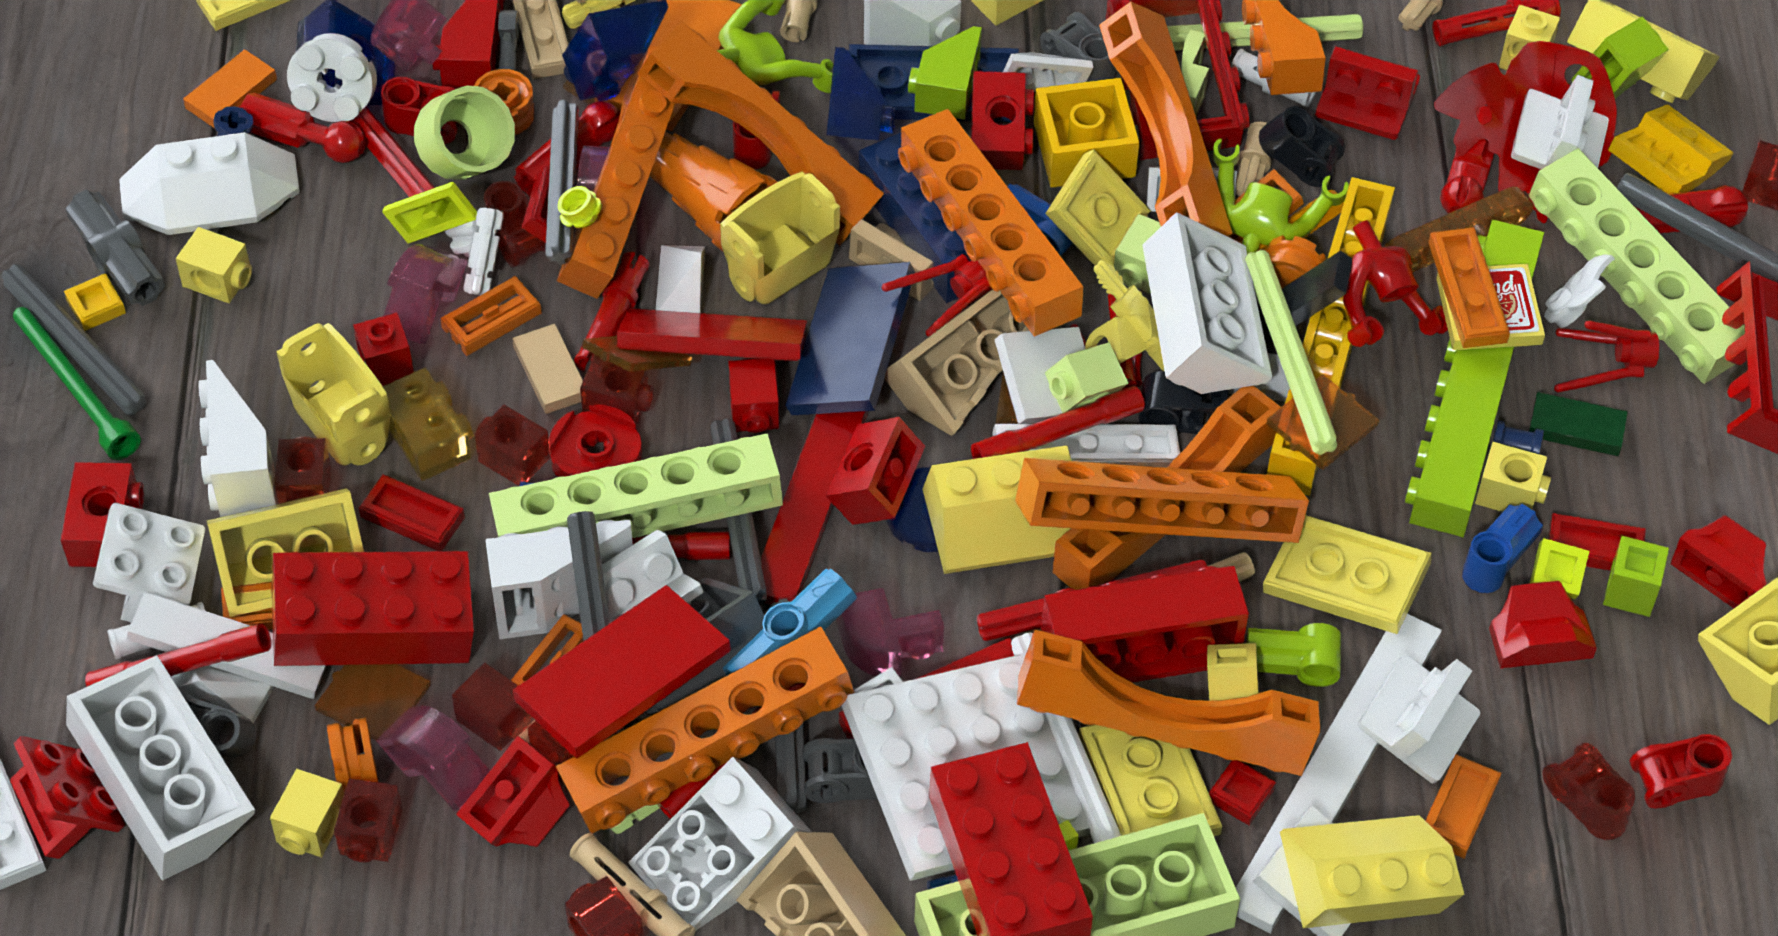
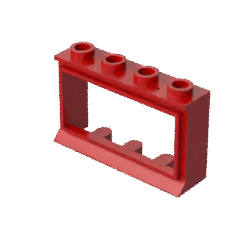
(1236, 116)
(1754, 300)

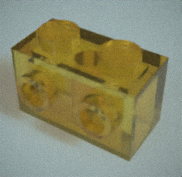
(427, 425)

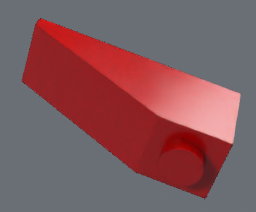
(469, 43)

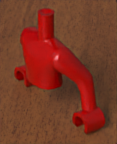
(1392, 277)

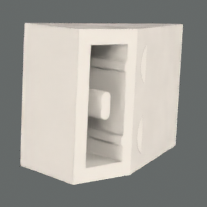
(238, 449)
(536, 576)
(717, 843)

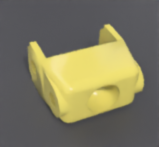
(780, 237)
(347, 401)

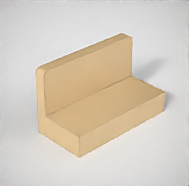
(883, 246)

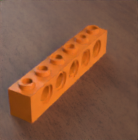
(991, 223)
(1161, 500)
(719, 707)

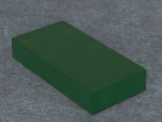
(1579, 423)

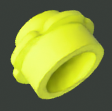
(579, 207)

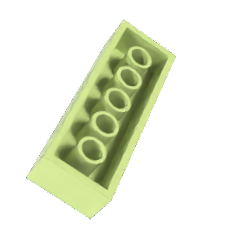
(1135, 884)

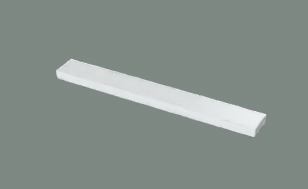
(1335, 763)

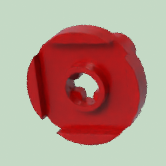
(598, 424)

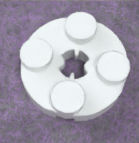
(312, 93)

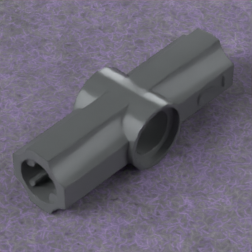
(115, 247)

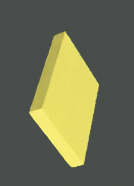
(1349, 574)
(1146, 780)

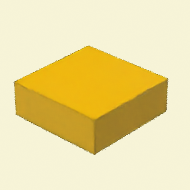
(94, 302)

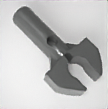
(509, 38)

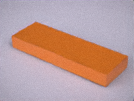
(1468, 288)

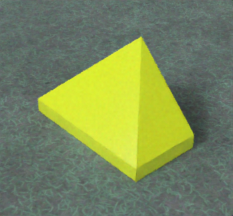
(430, 212)

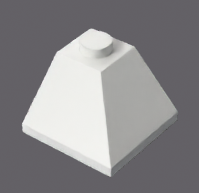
(910, 21)

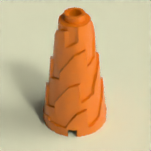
(705, 182)

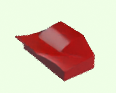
(1723, 560)
(1540, 627)
(517, 798)

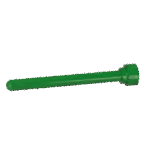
(115, 435)

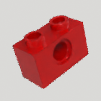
(1002, 96)
(875, 471)
(90, 497)

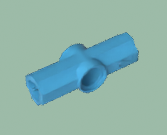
(814, 607)

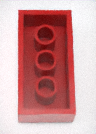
(371, 608)
(1153, 623)
(1008, 846)

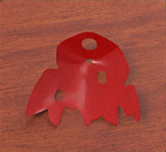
(1536, 67)

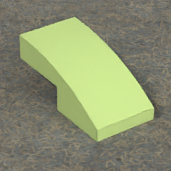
(1192, 71)

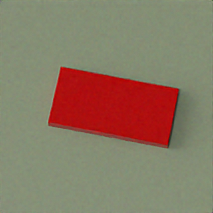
(712, 334)
(621, 671)

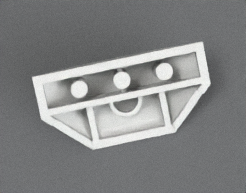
(208, 183)

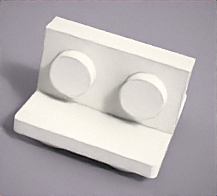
(1556, 127)
(148, 555)
(643, 571)
(1421, 715)

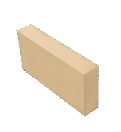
(549, 368)

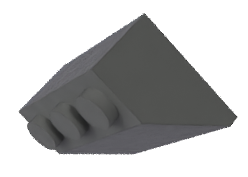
(736, 616)

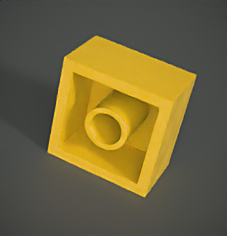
(1085, 118)

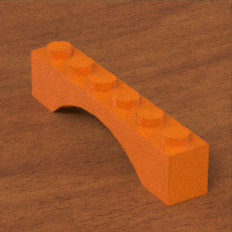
(1286, 47)
(1147, 61)
(696, 74)
(619, 186)
(1226, 443)
(1259, 729)

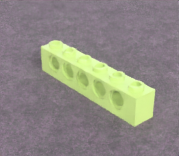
(1645, 266)
(651, 492)

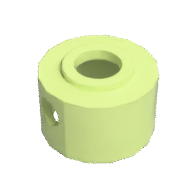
(488, 130)

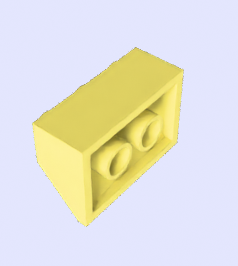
(1676, 72)
(978, 516)
(248, 539)
(1746, 652)
(1370, 871)

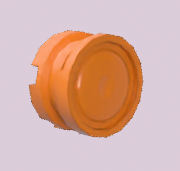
(514, 91)
(1293, 258)
(345, 748)

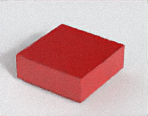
(1241, 791)

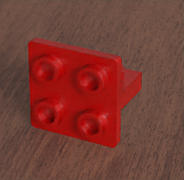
(1367, 93)
(61, 795)

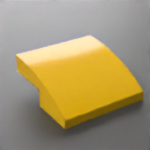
(1670, 151)

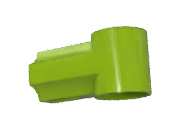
(1309, 654)

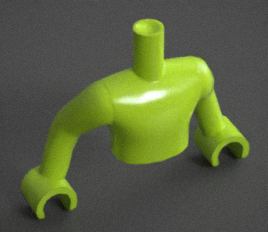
(760, 53)
(1264, 209)

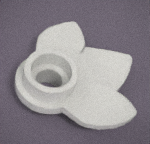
(1572, 299)

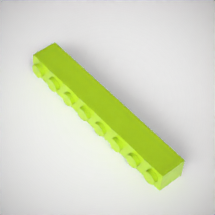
(1468, 407)

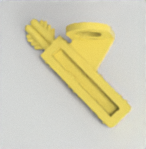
(1136, 323)

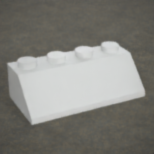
(1205, 308)
(158, 766)

